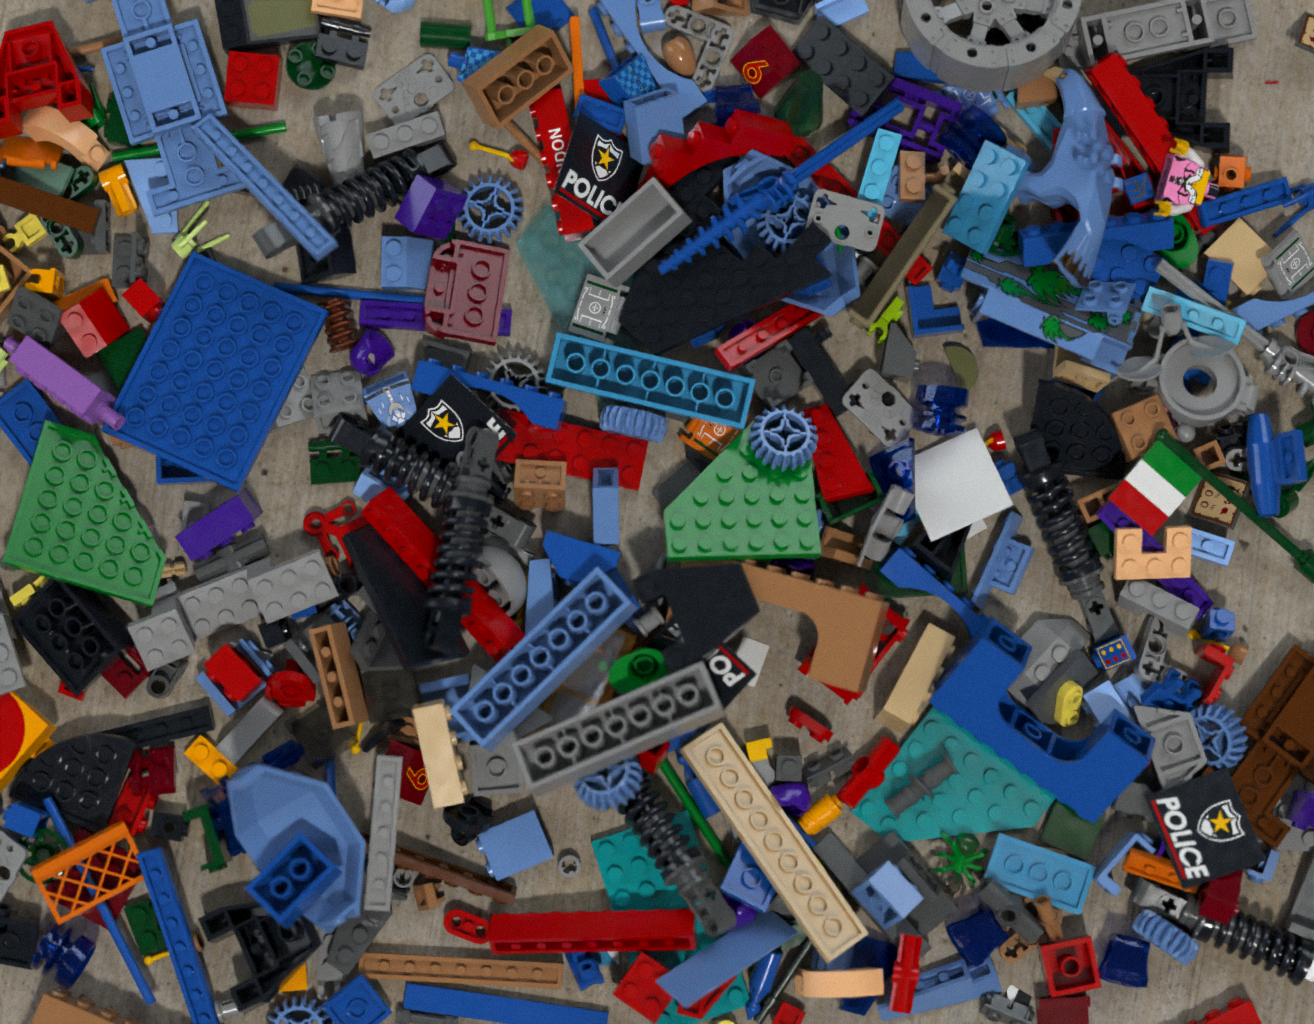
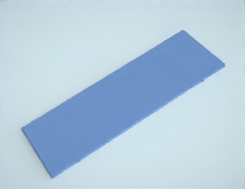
(726, 958)

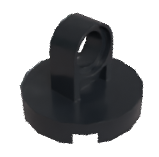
(468, 817)

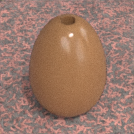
(680, 56)

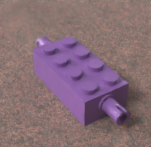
(63, 382)

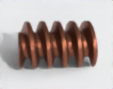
(339, 325)

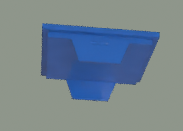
(548, 13)

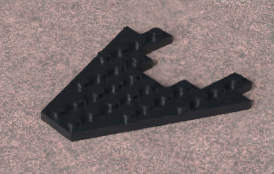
(717, 286)

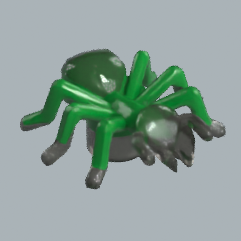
(959, 857)

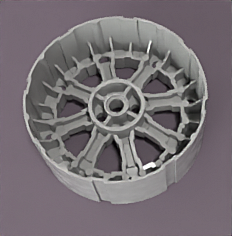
(993, 66)

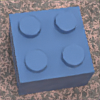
(887, 895)

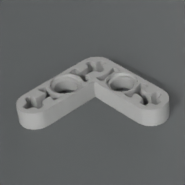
(707, 37)
(1155, 660)

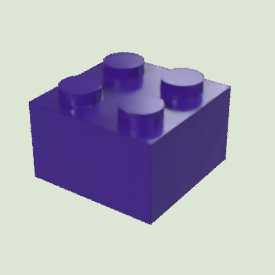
(431, 207)

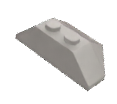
(1052, 644)

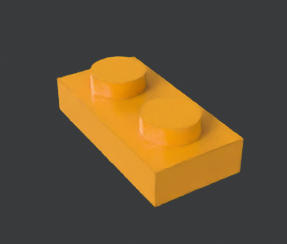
(209, 760)

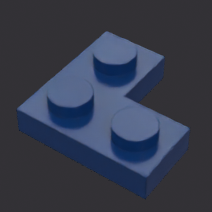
(1216, 280)

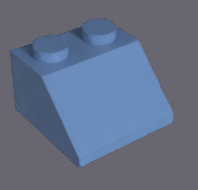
(405, 263)

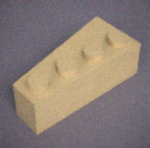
(916, 678)
(440, 753)

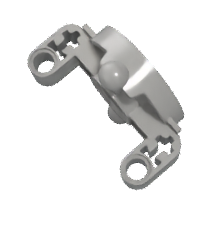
(1232, 394)

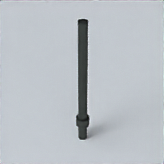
(772, 999)

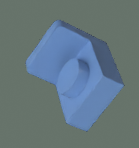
(1266, 868)

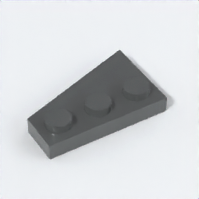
(355, 937)

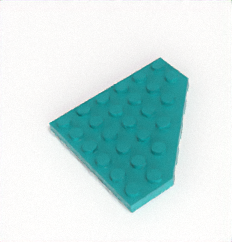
(980, 798)

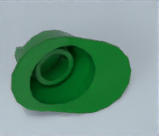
(1185, 245)
(637, 670)

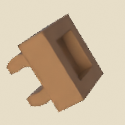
(426, 896)

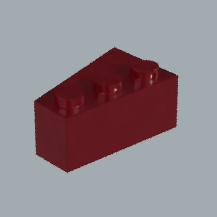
(1220, 897)

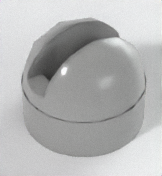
(407, 878)

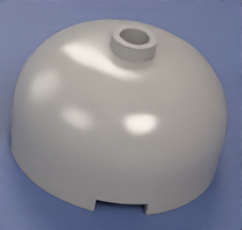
(503, 578)

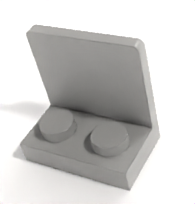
(337, 395)
(297, 405)

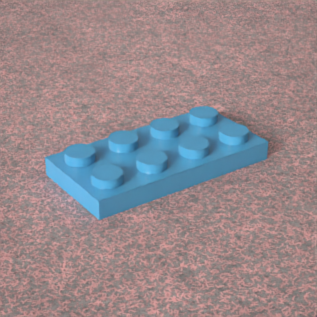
(986, 197)
(1038, 871)

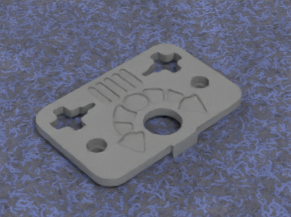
(409, 85)
(847, 213)
(874, 412)
(10, 858)

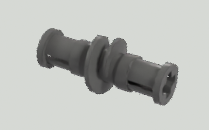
(921, 786)

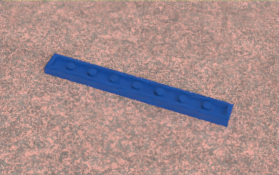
(177, 936)
(496, 1007)

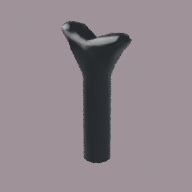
(388, 728)

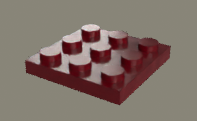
(115, 903)

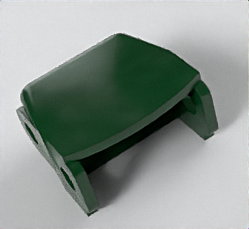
(845, 508)

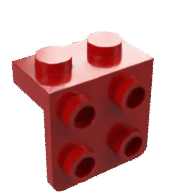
(1214, 655)

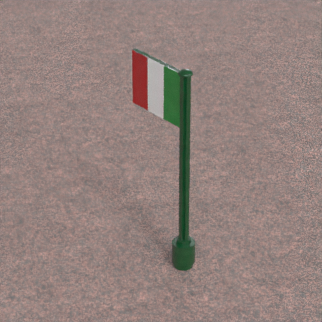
(1165, 479)

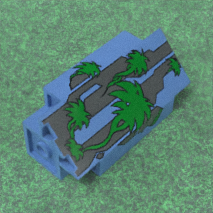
(1044, 307)

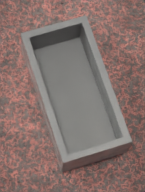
(634, 232)

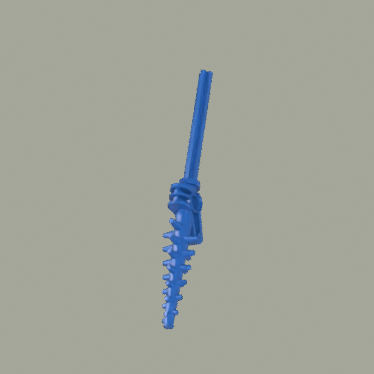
(772, 191)

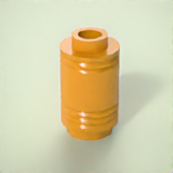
(821, 814)

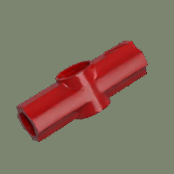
(868, 772)
(905, 973)

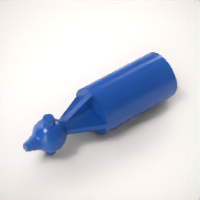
(699, 793)
(762, 980)

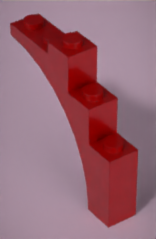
(709, 143)

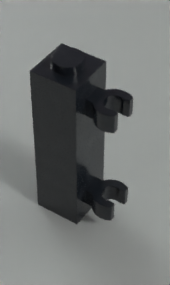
(825, 377)

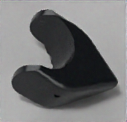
(302, 183)

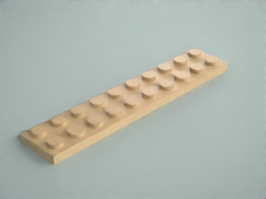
(774, 842)

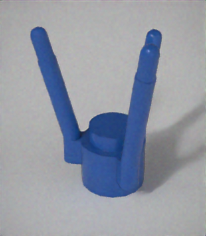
(1303, 197)

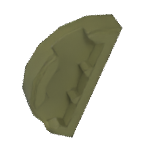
(963, 366)

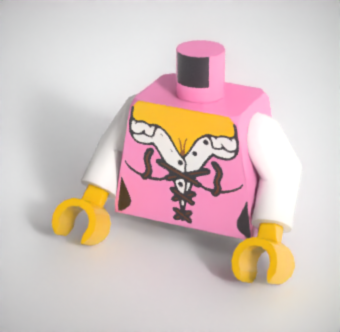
(1183, 182)

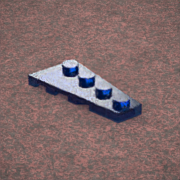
(278, 758)

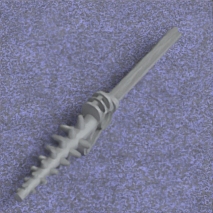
(1281, 361)

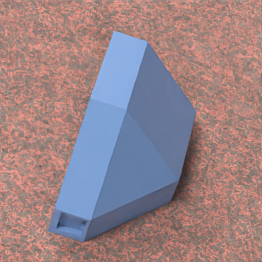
(842, 266)
(276, 806)

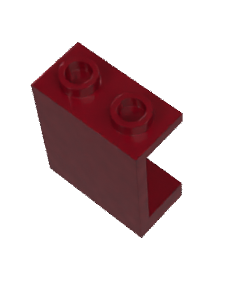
(1063, 1009)

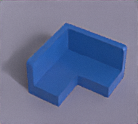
(927, 321)

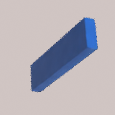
(1244, 202)

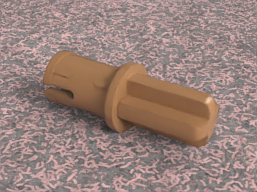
(1048, 917)

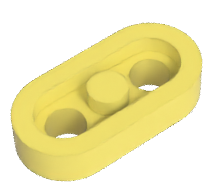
(1068, 704)

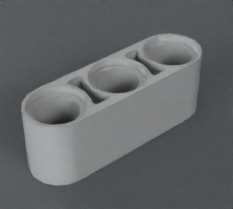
(249, 730)

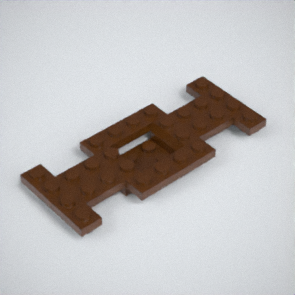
(1281, 745)

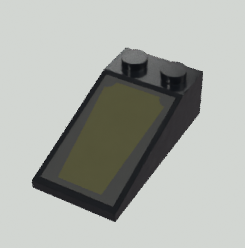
(265, 23)

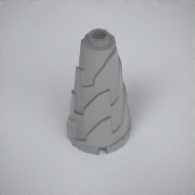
(342, 143)

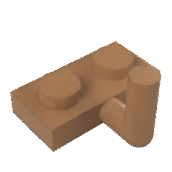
(913, 176)

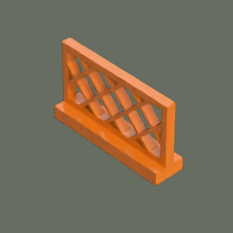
(79, 852)

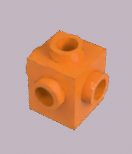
(1239, 165)

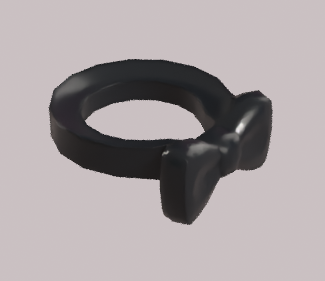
(498, 493)

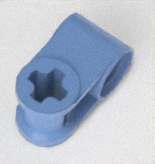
(650, 16)

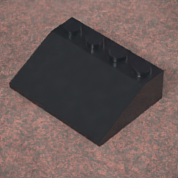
(73, 633)

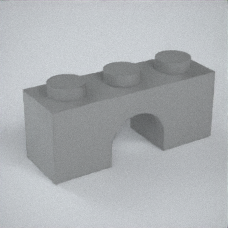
(413, 133)
(1172, 611)

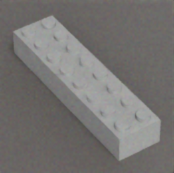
(618, 729)

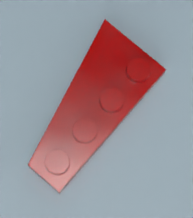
(834, 460)

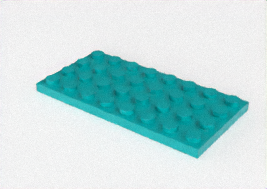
(637, 885)

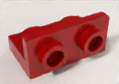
(133, 810)

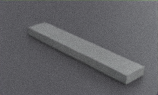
(383, 833)

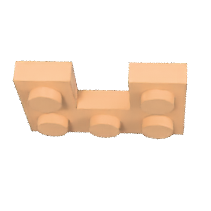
(1169, 563)

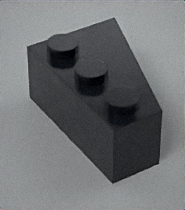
(941, 553)

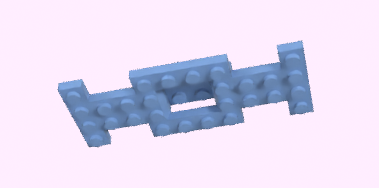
(160, 101)

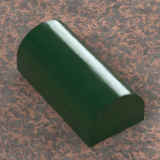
(445, 35)

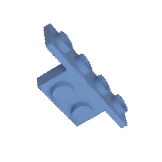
(1006, 563)

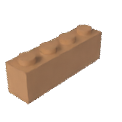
(338, 675)

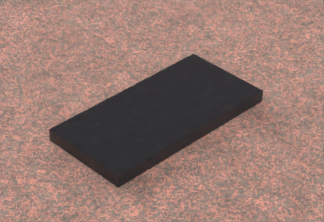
(397, 598)

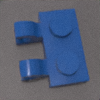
(1165, 694)

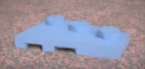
(148, 175)

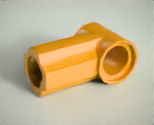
(116, 184)

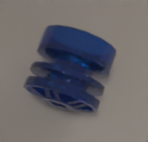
(966, 141)
(941, 410)
(63, 954)

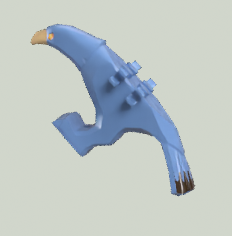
(1076, 174)

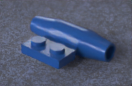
(1272, 463)

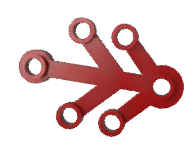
(337, 531)

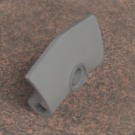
(885, 524)

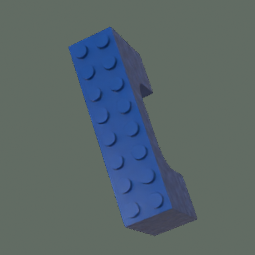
(1080, 772)

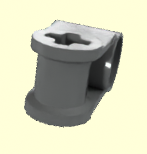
(167, 674)

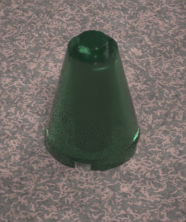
(802, 104)

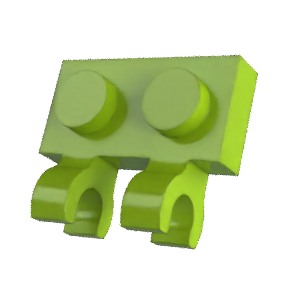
(891, 315)

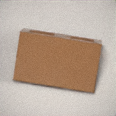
(843, 547)

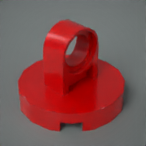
(290, 686)

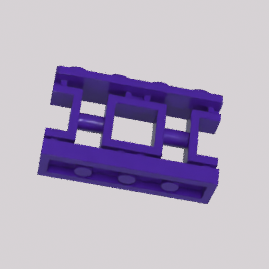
(911, 96)

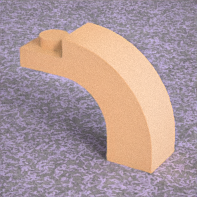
(50, 125)
(839, 982)

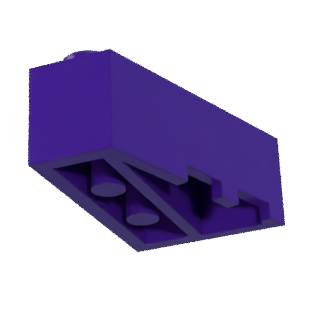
(219, 526)

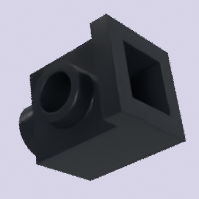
(275, 633)
(159, 822)

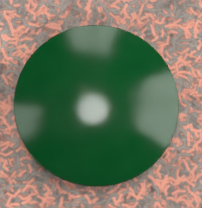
(307, 71)

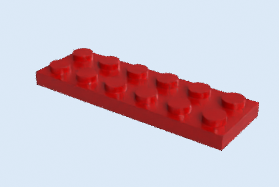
(578, 446)

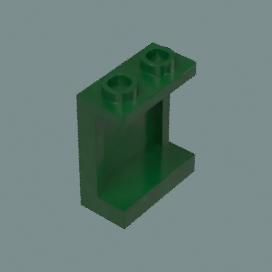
(216, 839)

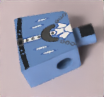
(391, 400)

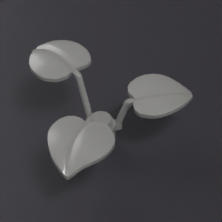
(1170, 325)

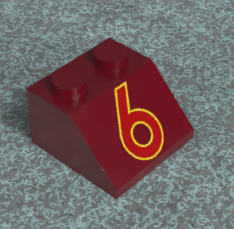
(765, 62)
(413, 776)

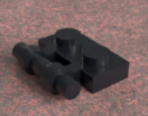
(341, 50)

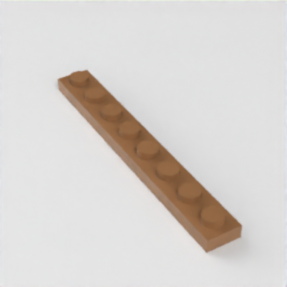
(461, 970)

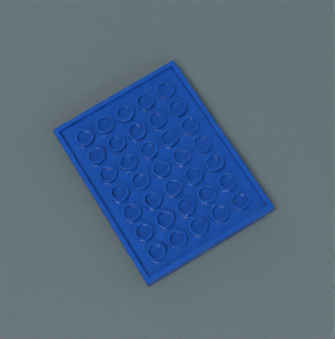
(216, 371)

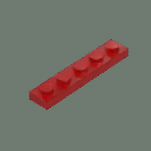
(764, 335)

